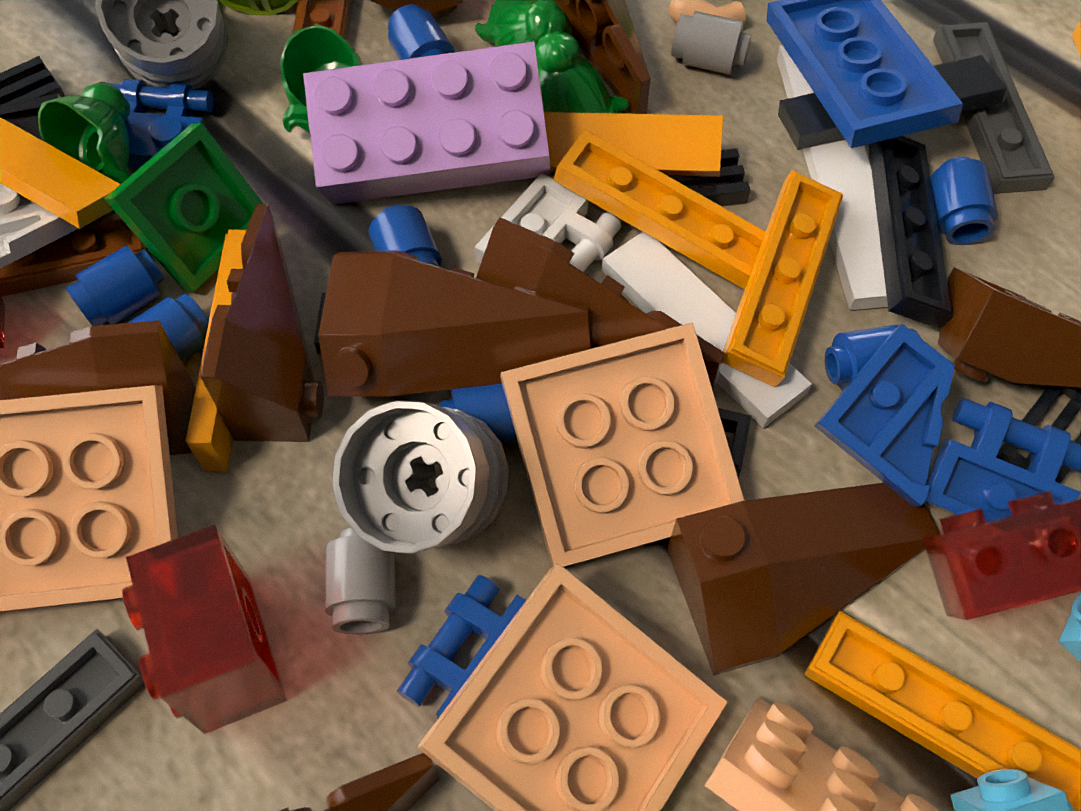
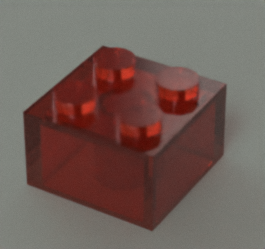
(201, 631)

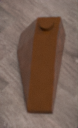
(611, 46)
(1009, 335)
(107, 360)
(787, 563)

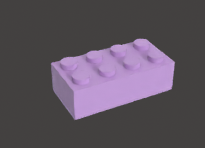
(427, 123)

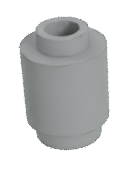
(710, 42)
(359, 585)

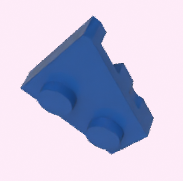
(893, 413)

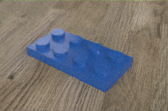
(863, 68)

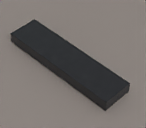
(969, 78)
(909, 232)

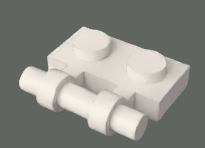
(559, 215)

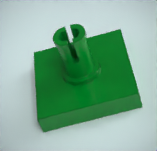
(186, 205)

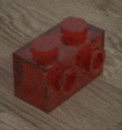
(1007, 558)

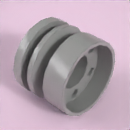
(158, 59)
(386, 471)

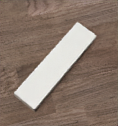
(663, 283)

